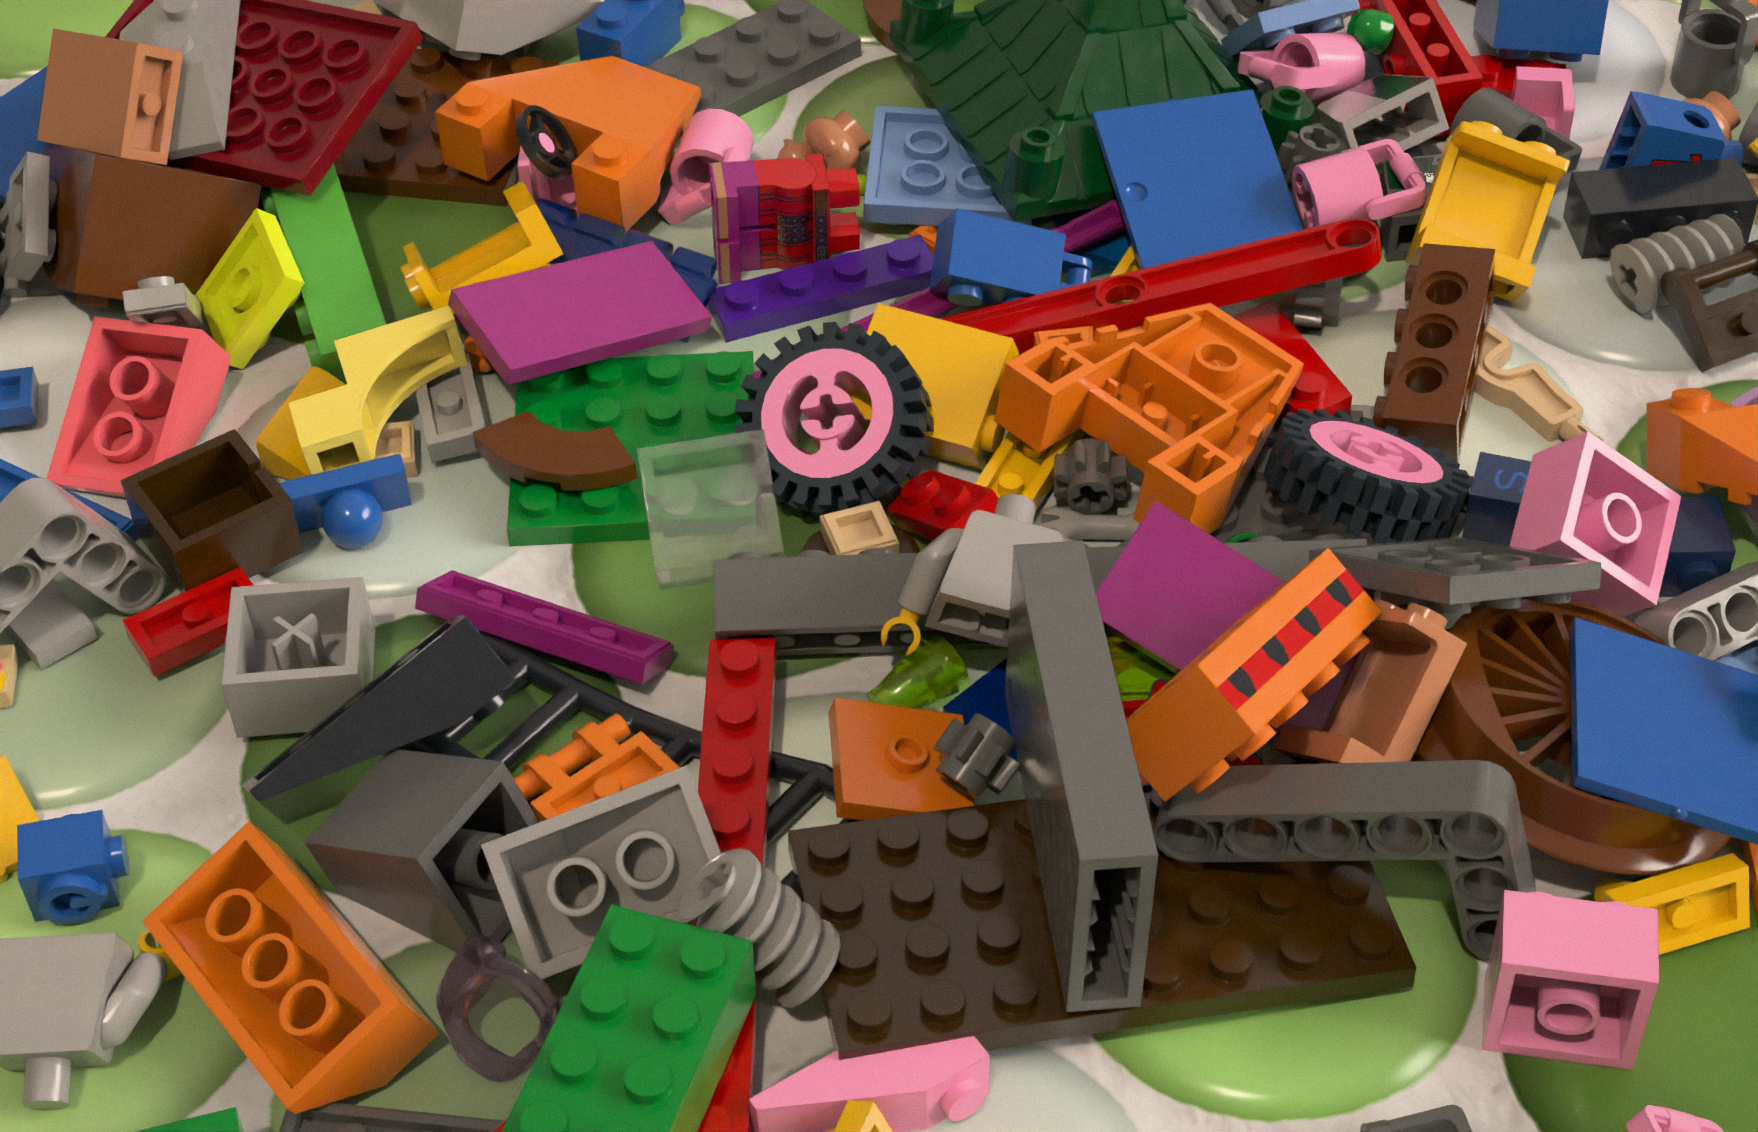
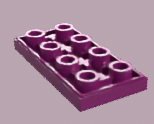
(579, 311)
(1182, 591)

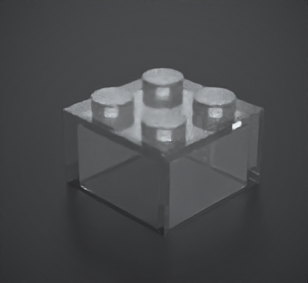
(708, 504)

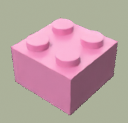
(1602, 509)
(1570, 979)

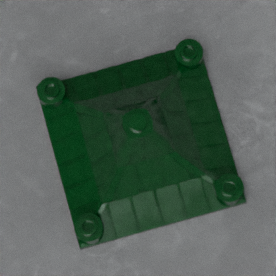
(1031, 72)

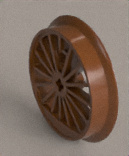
(1518, 688)

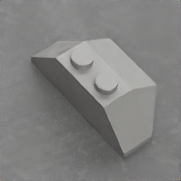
(208, 38)

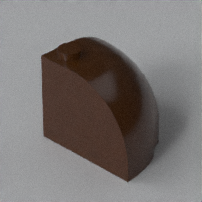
(138, 222)

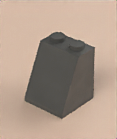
(414, 843)

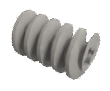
(1643, 261)
(744, 900)

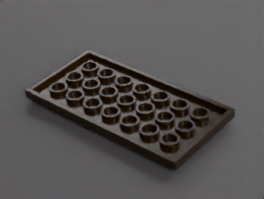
(957, 942)

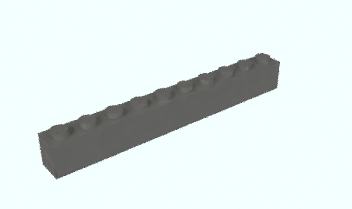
(845, 600)

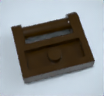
(1723, 329)

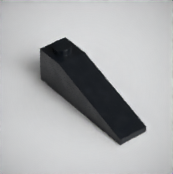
(420, 694)

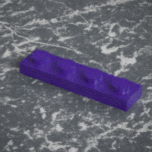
(821, 288)

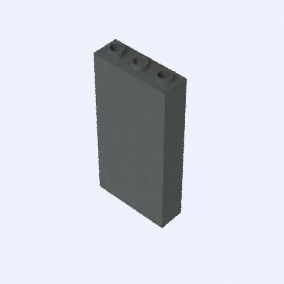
(1079, 778)

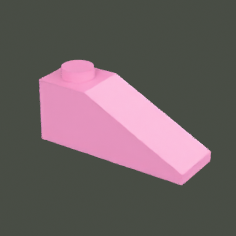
(908, 1085)

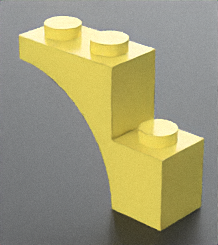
(380, 373)

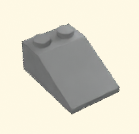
(616, 851)

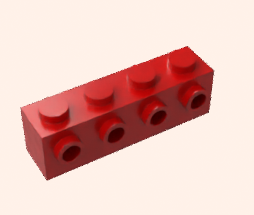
(1428, 47)

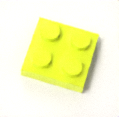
(250, 288)

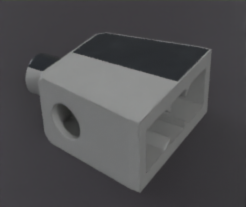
(1376, 112)

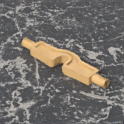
(1527, 392)

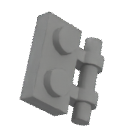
(26, 223)

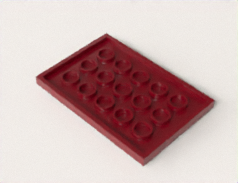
(299, 87)

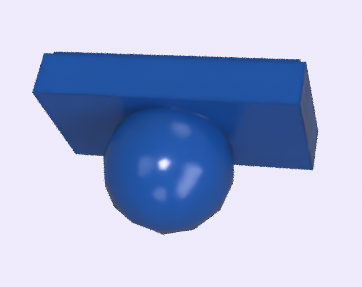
(350, 499)

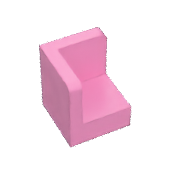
(1547, 94)

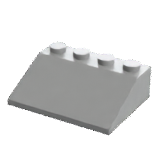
(488, 25)

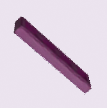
(546, 626)

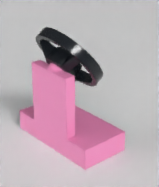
(540, 162)

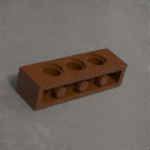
(1438, 346)

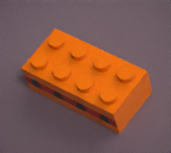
(1251, 678)

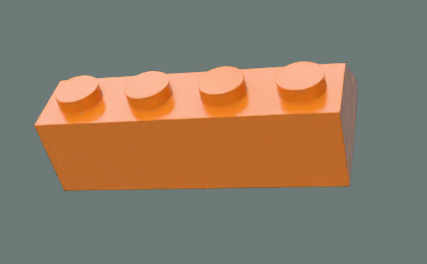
(288, 975)

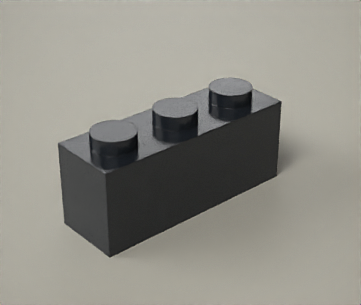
(1637, 201)

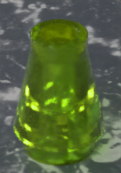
(922, 677)

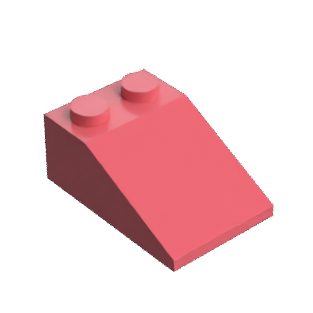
(136, 402)

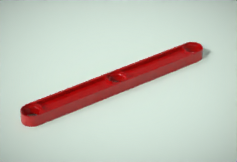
(1212, 278)

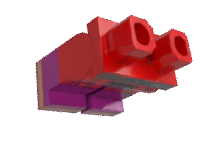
(780, 213)

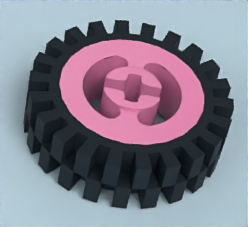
(816, 379)
(1366, 477)

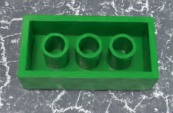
(640, 1030)

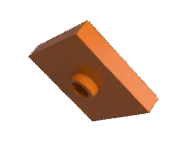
(888, 760)

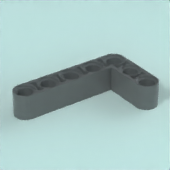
(1365, 813)

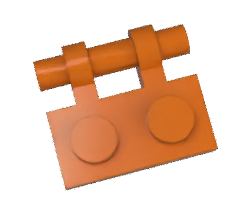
(609, 769)

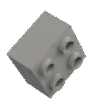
(295, 653)

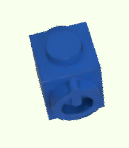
(70, 867)

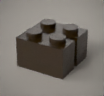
(212, 513)

